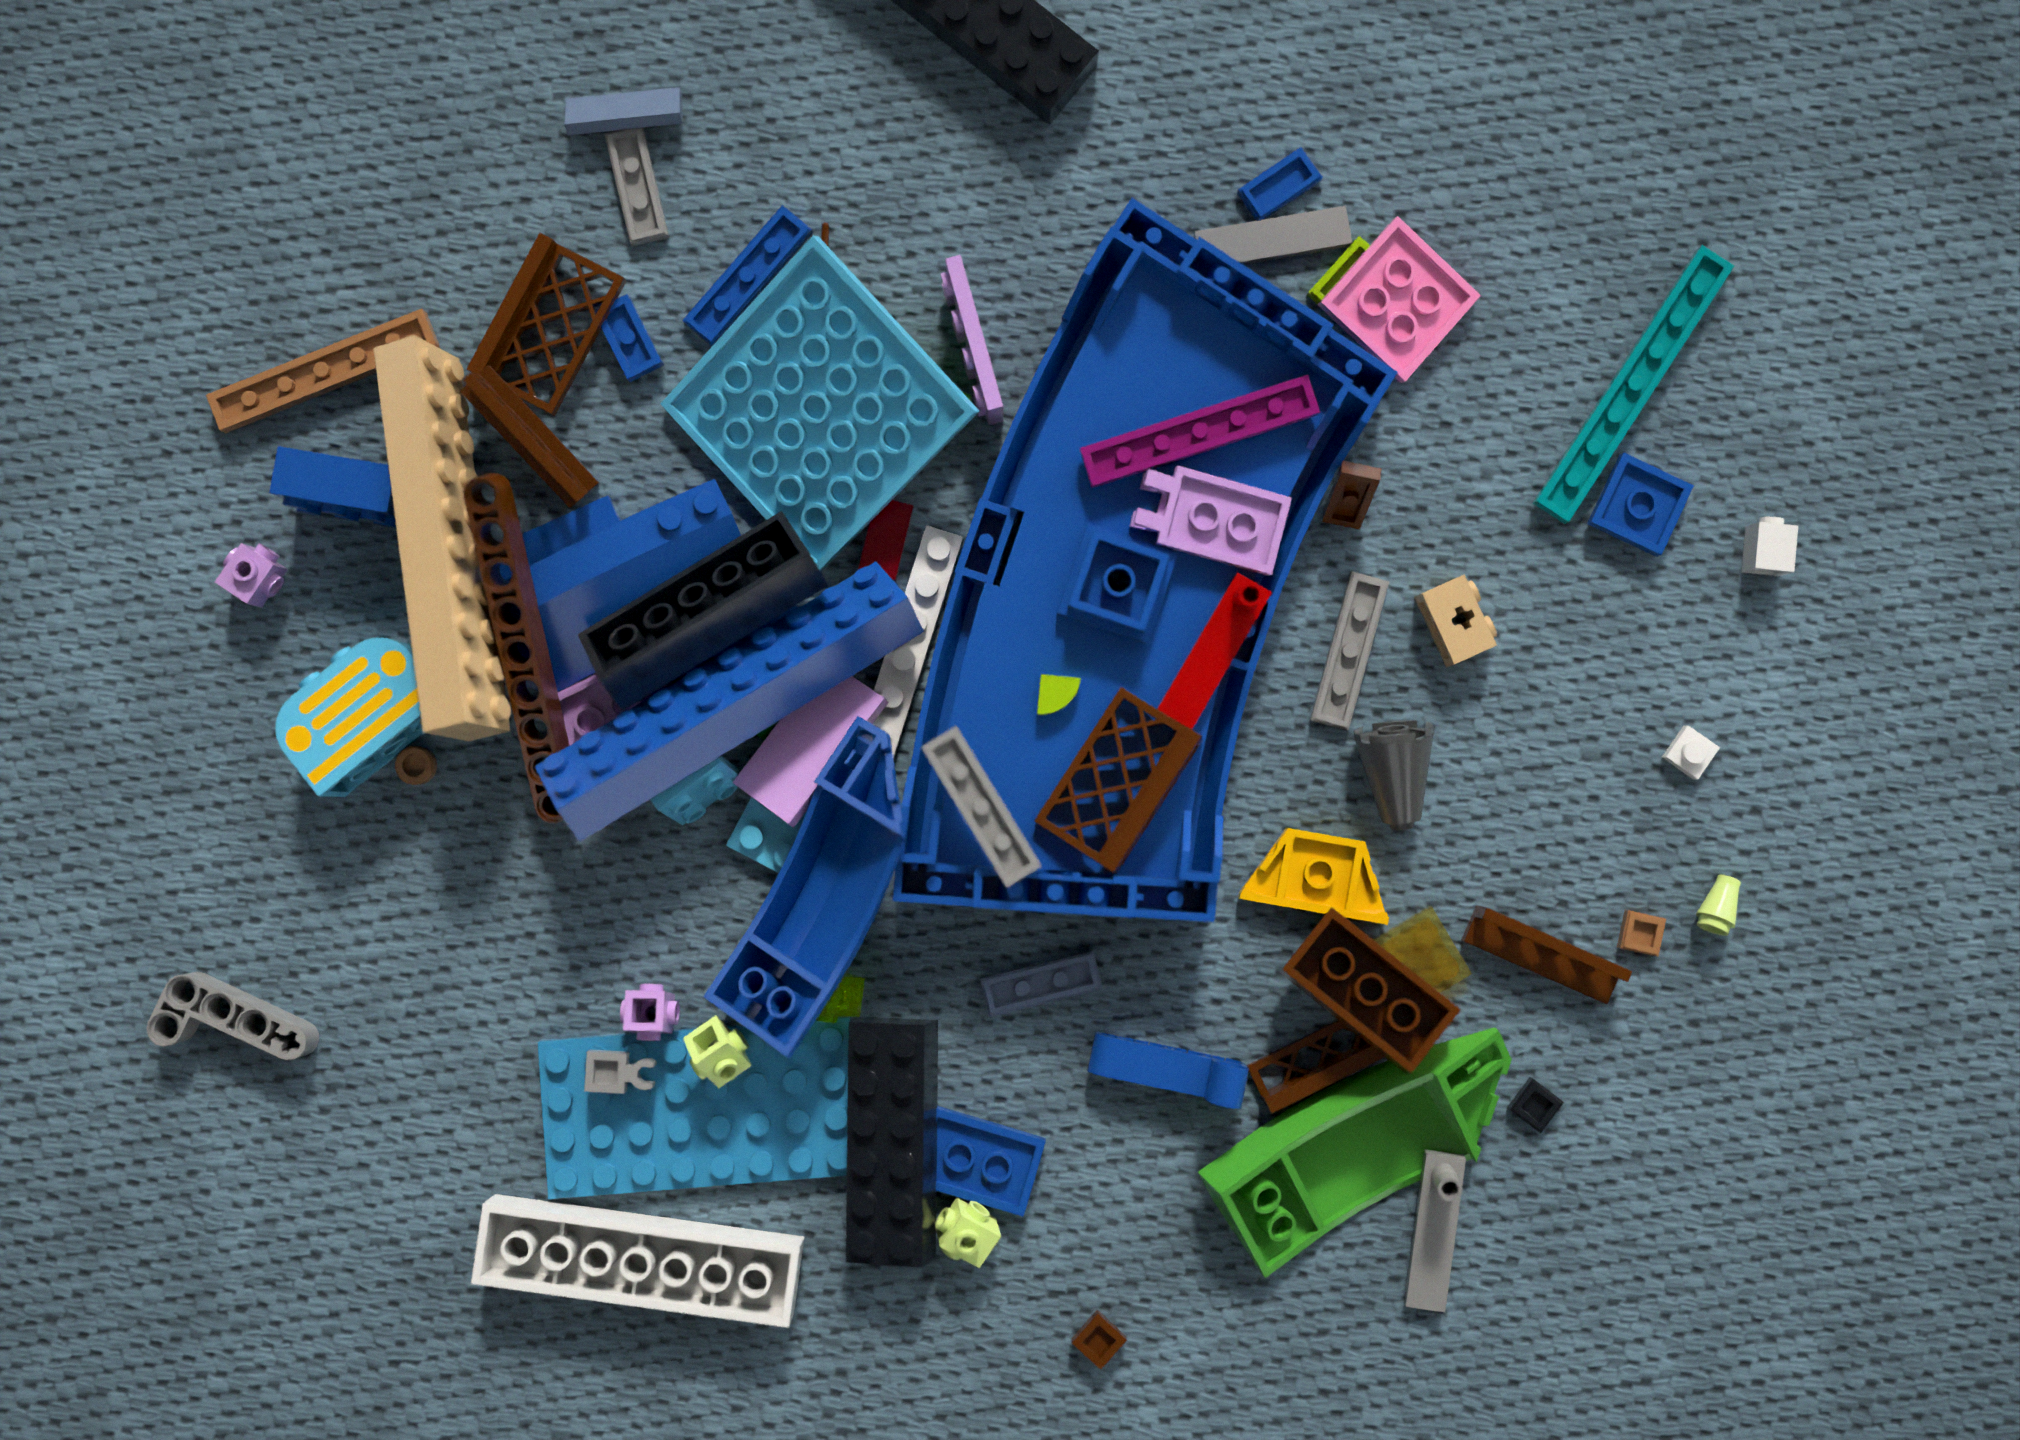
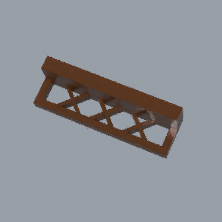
(1543, 954)
(1316, 1077)

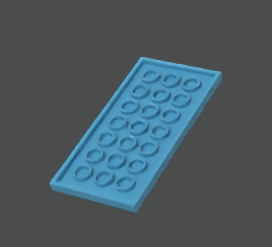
(685, 1132)

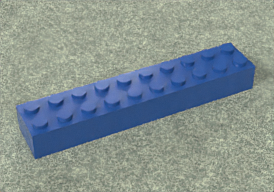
(728, 700)

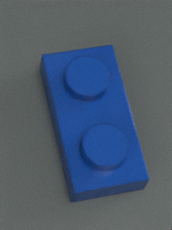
(630, 340)

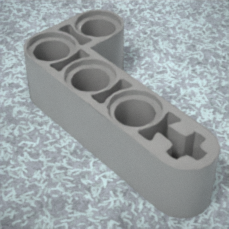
(239, 1023)

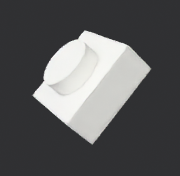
(1690, 752)

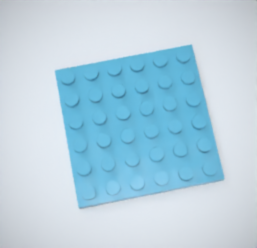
(819, 403)

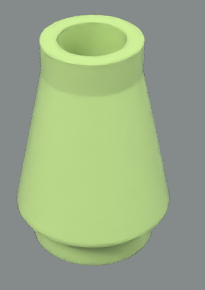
(1720, 906)

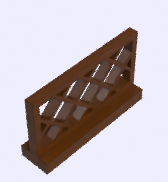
(522, 302)
(528, 435)
(1148, 799)

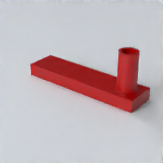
(1214, 650)

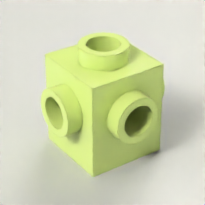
(717, 1052)
(967, 1232)

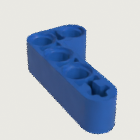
(1169, 1069)

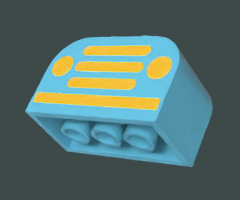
(352, 716)

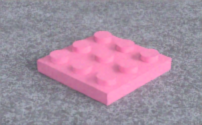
(1399, 299)

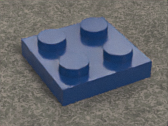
(1640, 504)

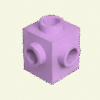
(252, 574)
(637, 1005)

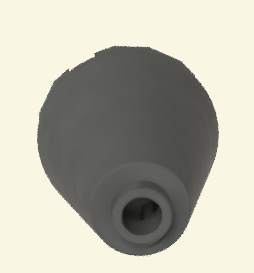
(1397, 768)

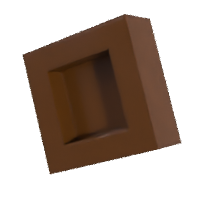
(1098, 1339)

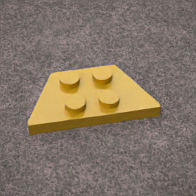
(1316, 874)

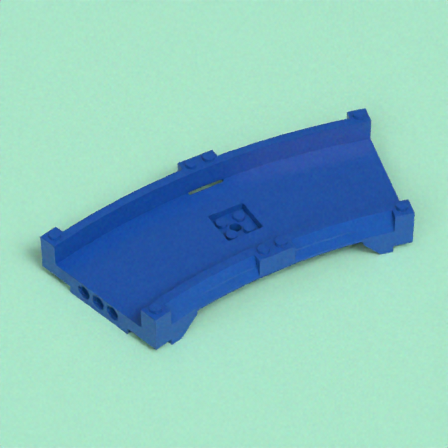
(1144, 339)

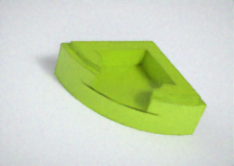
(1056, 692)

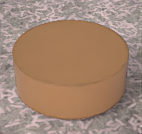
(416, 765)

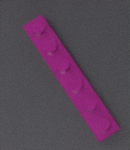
(1199, 431)

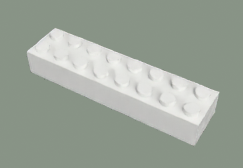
(638, 1260)

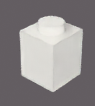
(1770, 547)

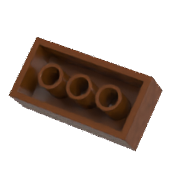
(1370, 991)

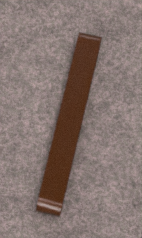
(510, 630)

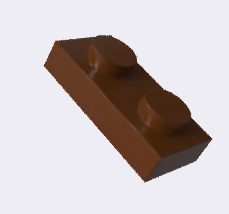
(1351, 494)

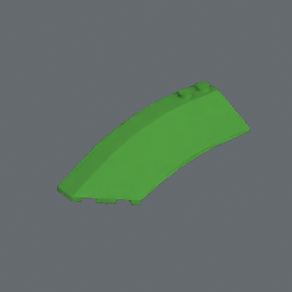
(1354, 1146)

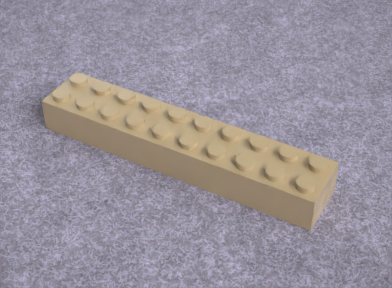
(444, 590)

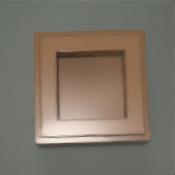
(1641, 933)

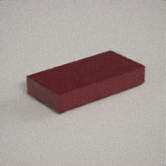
(887, 538)

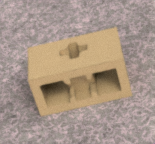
(1461, 640)

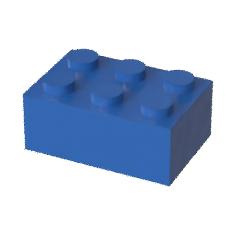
(333, 486)

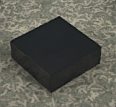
(1535, 1105)

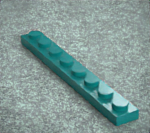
(1633, 384)

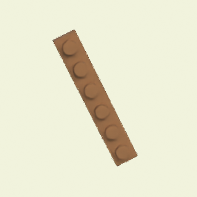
(312, 373)

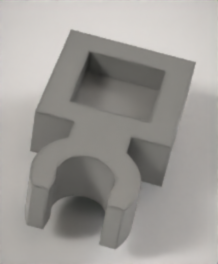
(611, 1072)

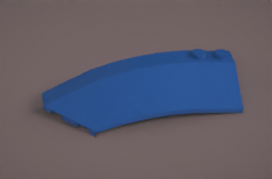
(619, 566)
(820, 897)

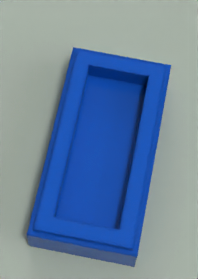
(1279, 185)

